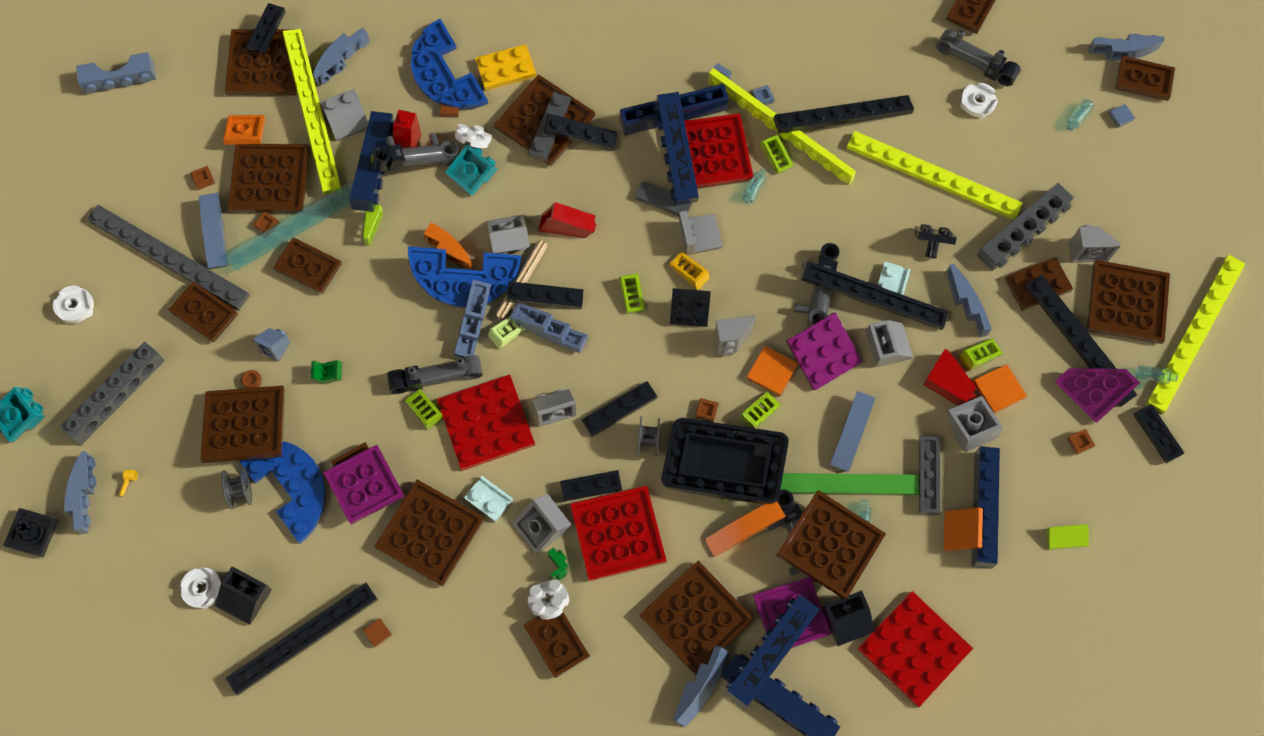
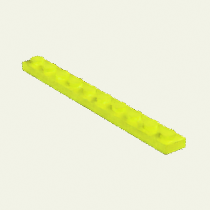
(311, 111)
(798, 138)
(934, 175)
(1197, 331)

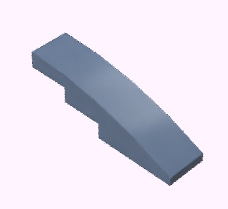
(212, 230)
(965, 294)
(472, 319)
(549, 328)
(852, 431)
(697, 693)

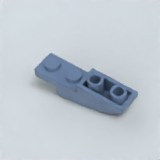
(1134, 46)
(334, 57)
(79, 485)

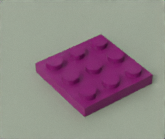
(824, 351)
(364, 484)
(774, 602)

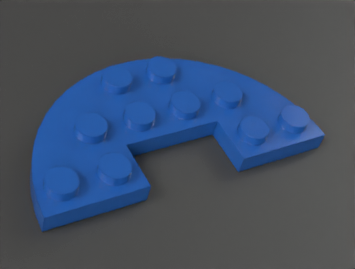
(434, 75)
(453, 285)
(302, 482)

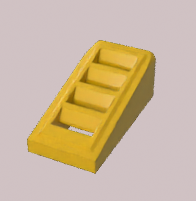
(698, 278)

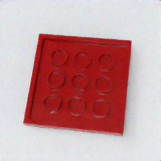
(718, 150)
(486, 422)
(618, 533)
(915, 649)

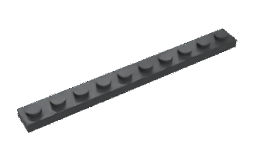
(168, 257)

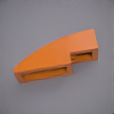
(443, 240)

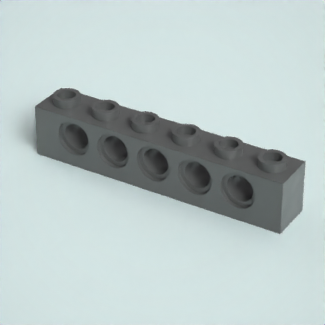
(1055, 196)
(112, 393)

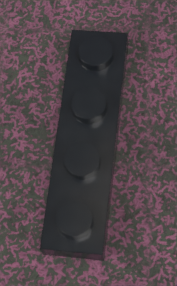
(580, 132)
(545, 295)
(619, 409)

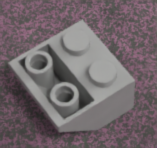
(888, 342)

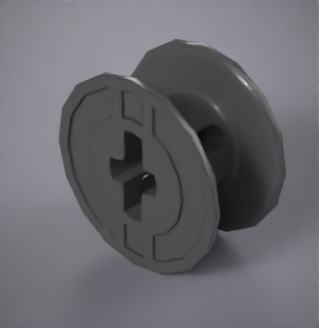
(648, 436)
(236, 487)

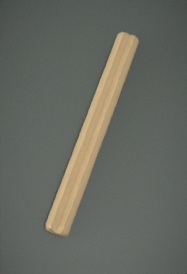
(523, 277)

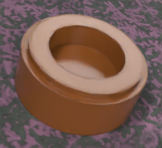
(251, 379)

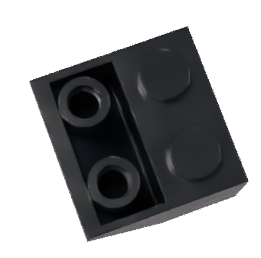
(242, 595)
(849, 618)

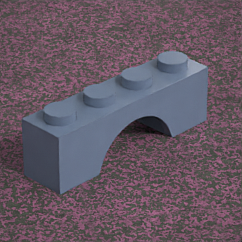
(137, 70)

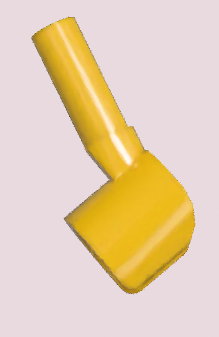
(127, 475)

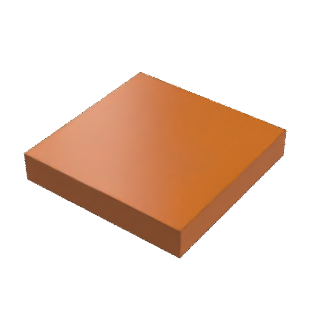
(244, 129)
(772, 371)
(1000, 388)
(963, 529)

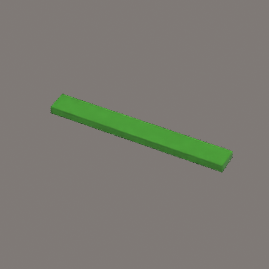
(851, 484)

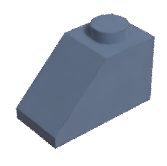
(272, 343)

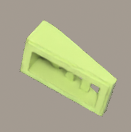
(499, 337)

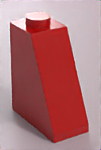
(406, 129)
(567, 221)
(950, 380)

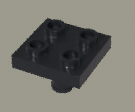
(934, 237)
(690, 307)
(31, 532)

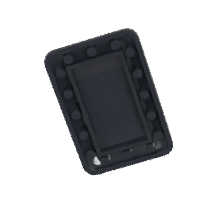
(725, 461)

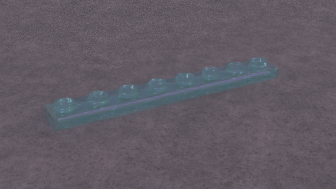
(290, 228)

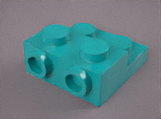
(471, 169)
(19, 413)

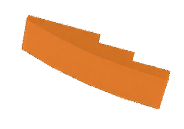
(744, 527)

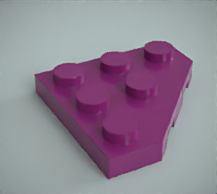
(1097, 389)

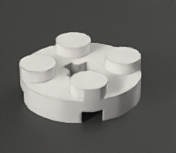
(975, 108)
(474, 135)
(73, 315)
(547, 589)
(190, 590)

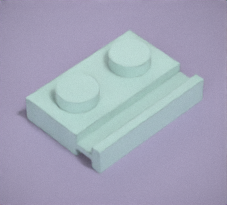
(893, 277)
(488, 499)

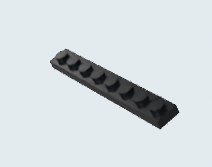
(843, 114)
(874, 295)
(1071, 328)
(301, 639)

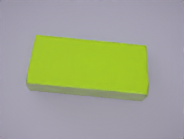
(1067, 536)

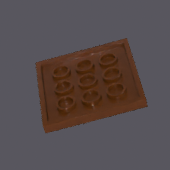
(257, 73)
(526, 113)
(269, 178)
(1128, 301)
(243, 424)
(429, 533)
(831, 544)
(696, 617)

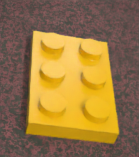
(505, 67)

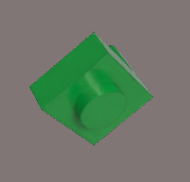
(326, 372)
(558, 559)

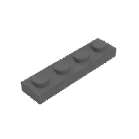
(543, 142)
(929, 475)

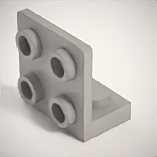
(699, 233)

